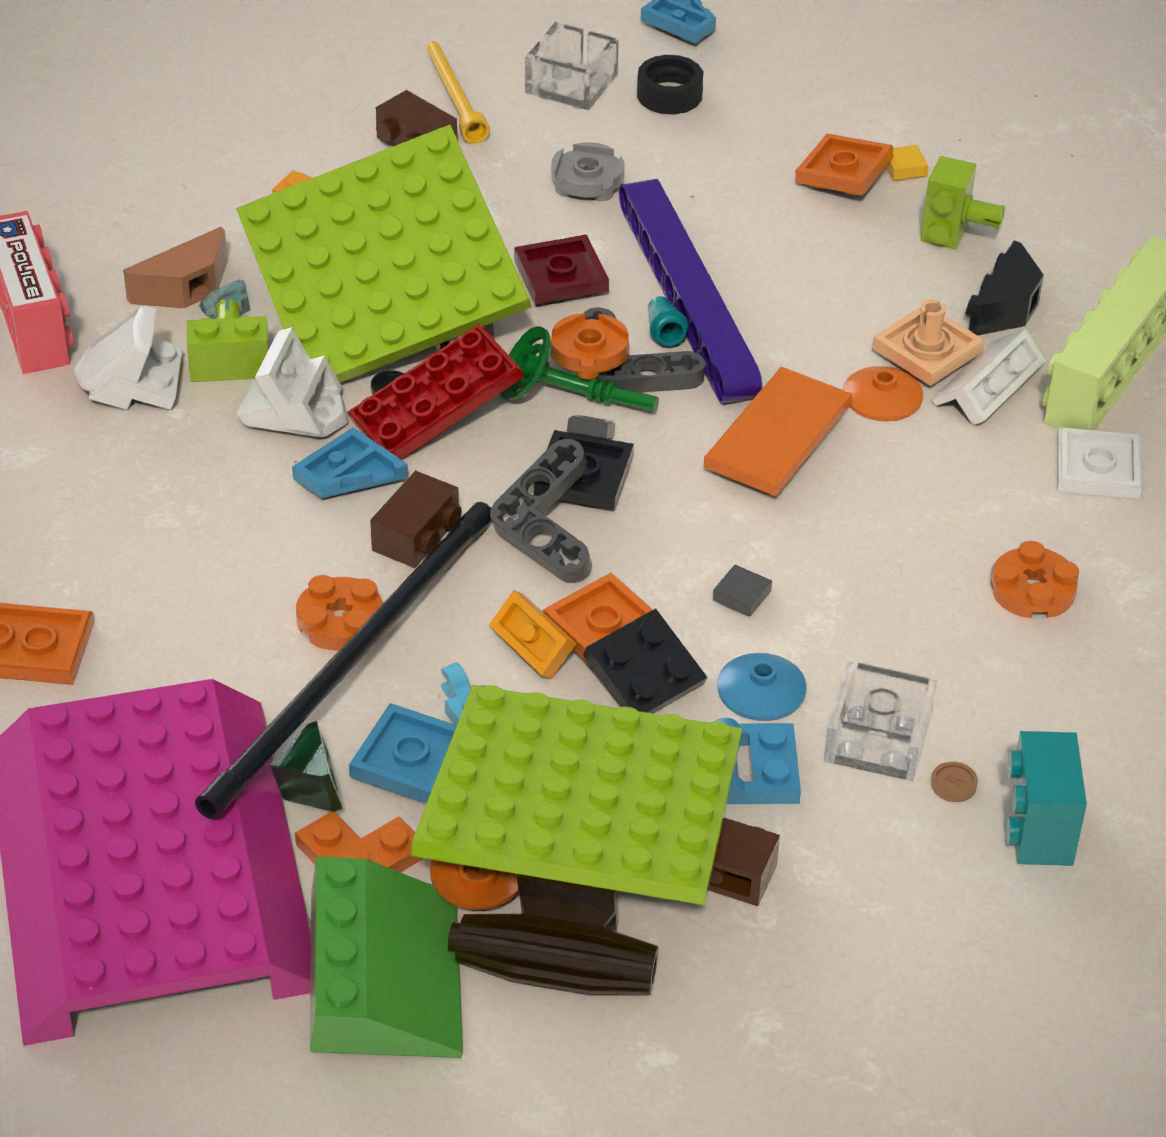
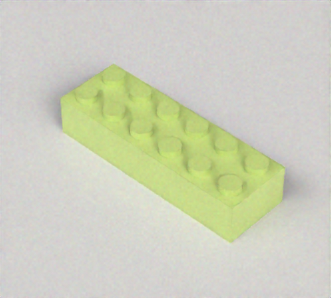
(1110, 343)

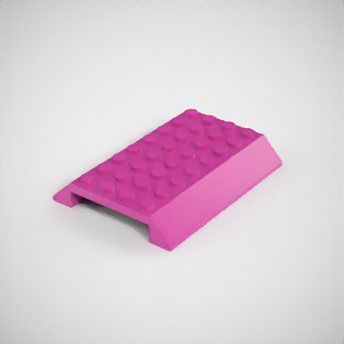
(119, 874)

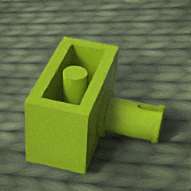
(951, 204)
(226, 346)

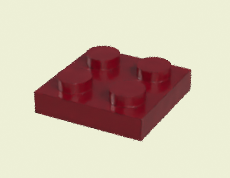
(561, 269)

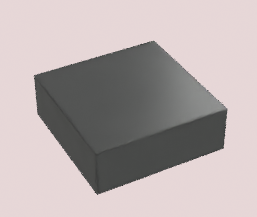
(591, 426)
(742, 590)

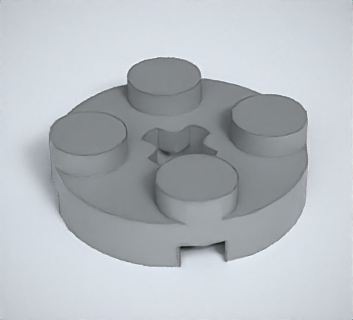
(599, 182)

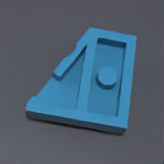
(680, 17)
(348, 465)

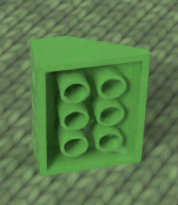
(381, 963)

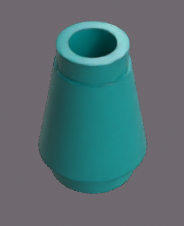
(666, 322)

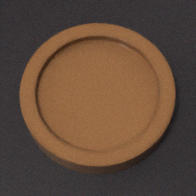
(954, 781)

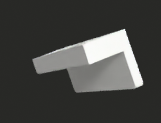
(993, 376)

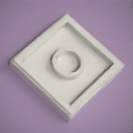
(1099, 463)

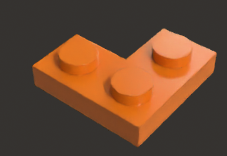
(332, 837)

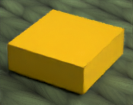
(907, 163)

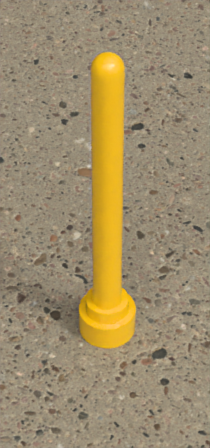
(472, 123)

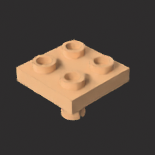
(928, 343)

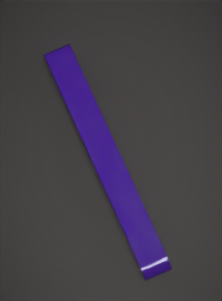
(691, 290)

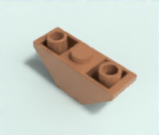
(179, 274)

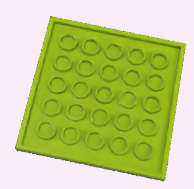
(384, 255)
(581, 794)

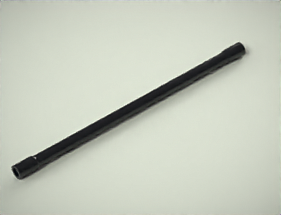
(229, 783)

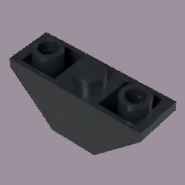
(1007, 294)

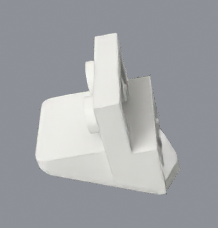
(131, 364)
(294, 392)

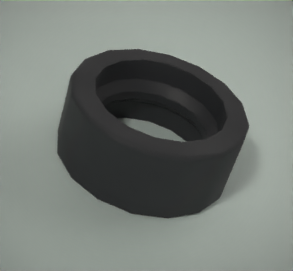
(670, 98)

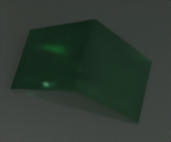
(306, 771)

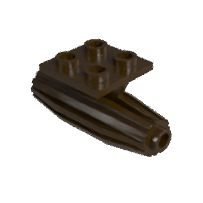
(558, 942)

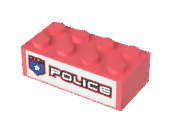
(31, 296)

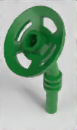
(538, 370)

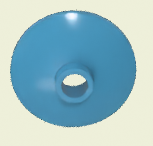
(761, 686)

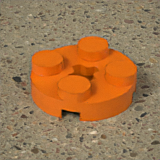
(589, 344)
(1034, 562)
(327, 594)

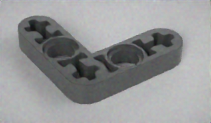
(685, 368)
(532, 511)

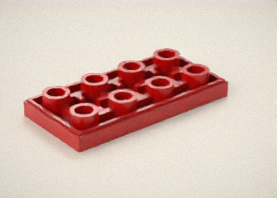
(436, 393)

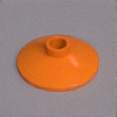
(884, 393)
(472, 886)

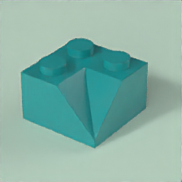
(1047, 798)

